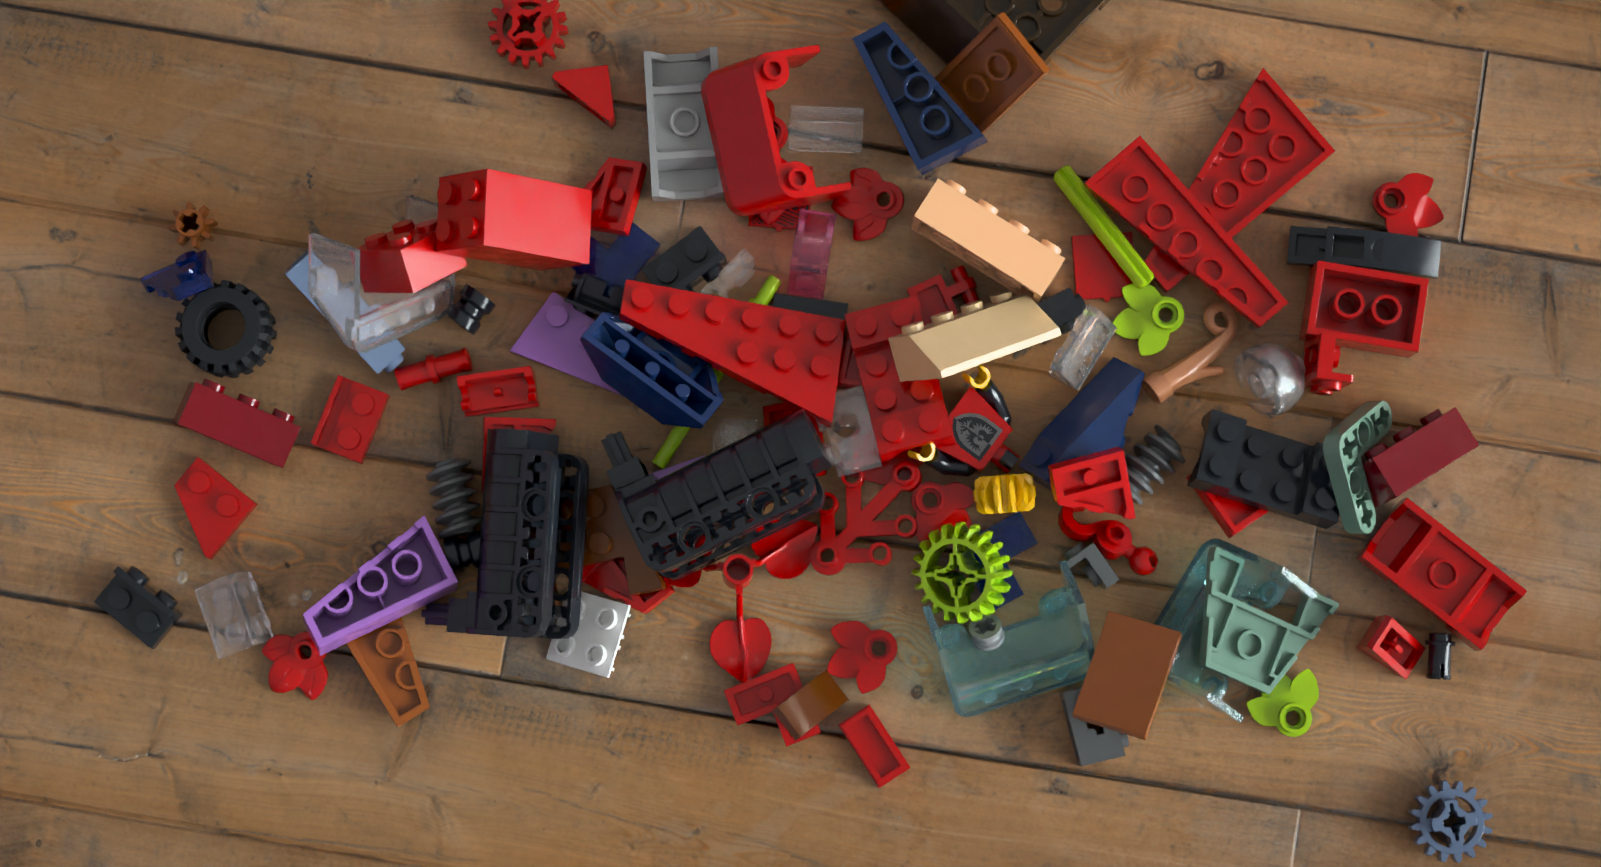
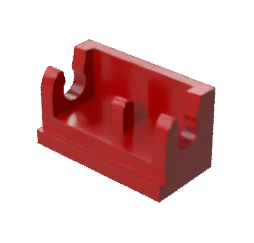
(498, 391)

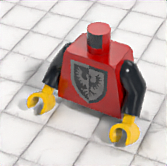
(979, 429)

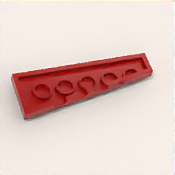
(1167, 214)

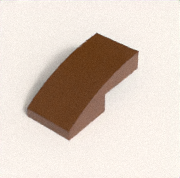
(810, 705)

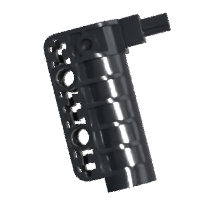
(719, 494)
(523, 542)

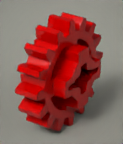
(517, 38)

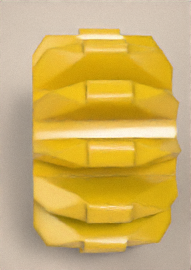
(1004, 493)

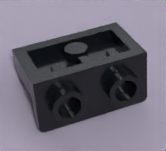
(687, 263)
(138, 606)

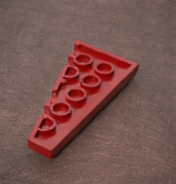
(1251, 167)
(757, 344)

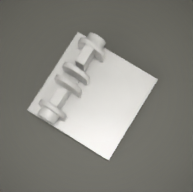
(597, 637)

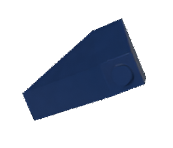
(1089, 422)

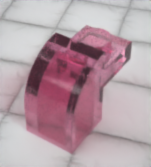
(811, 254)

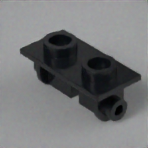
(590, 297)

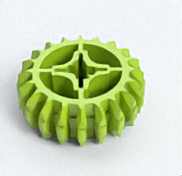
(959, 601)

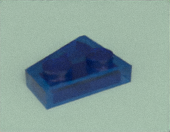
(181, 279)

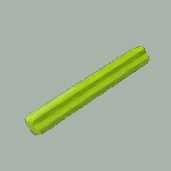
(1103, 227)

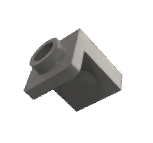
(1097, 568)

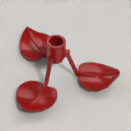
(745, 645)

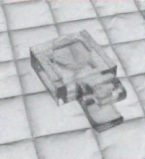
(736, 272)

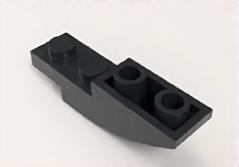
(1365, 249)

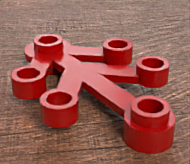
(861, 522)

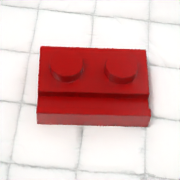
(350, 419)

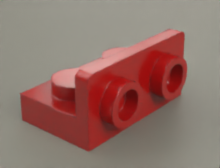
(1320, 358)

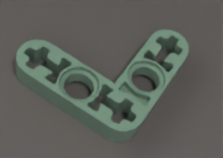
(1343, 454)

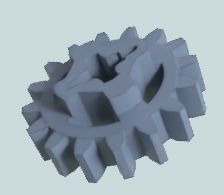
(1453, 835)

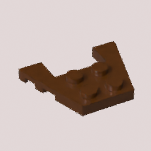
(610, 539)

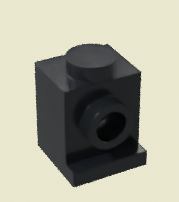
(1063, 310)

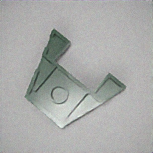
(1245, 640)

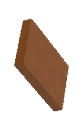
(992, 72)
(1127, 675)

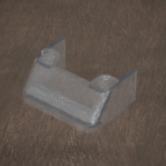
(372, 318)

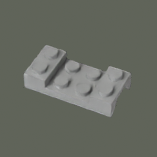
(678, 129)

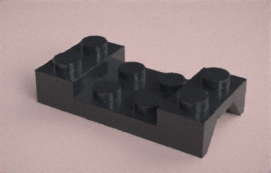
(1264, 471)

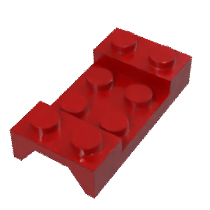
(900, 412)
(1441, 573)

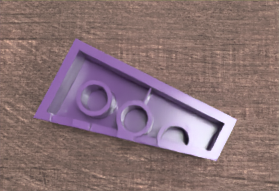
(382, 590)

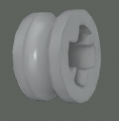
(988, 639)

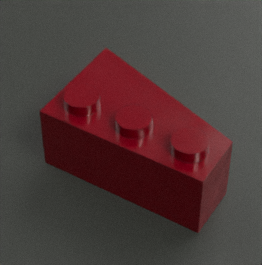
(237, 422)
(1416, 454)

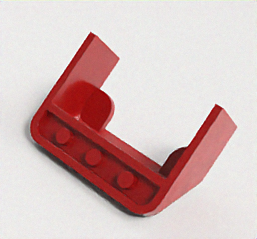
(746, 139)

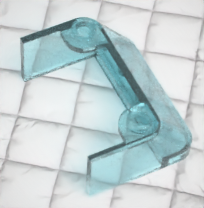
(1259, 584)
(1030, 661)

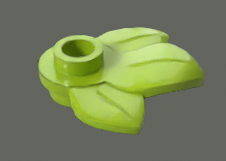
(1142, 318)
(1288, 695)

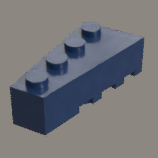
(922, 111)

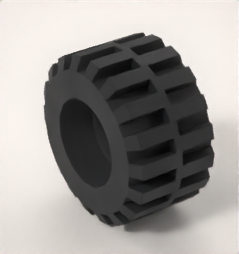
(198, 316)

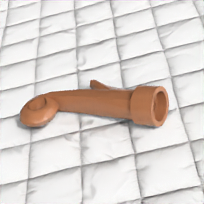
(1194, 366)

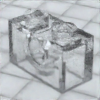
(860, 449)

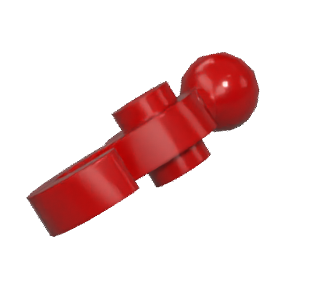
(1110, 538)

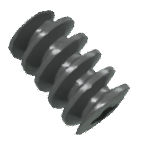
(1151, 461)
(454, 497)

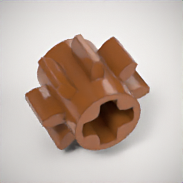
(199, 217)

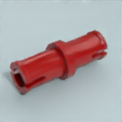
(433, 369)

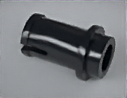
(1439, 655)

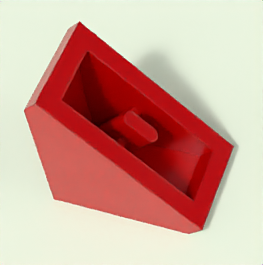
(590, 89)
(1391, 646)

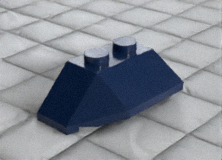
(652, 373)

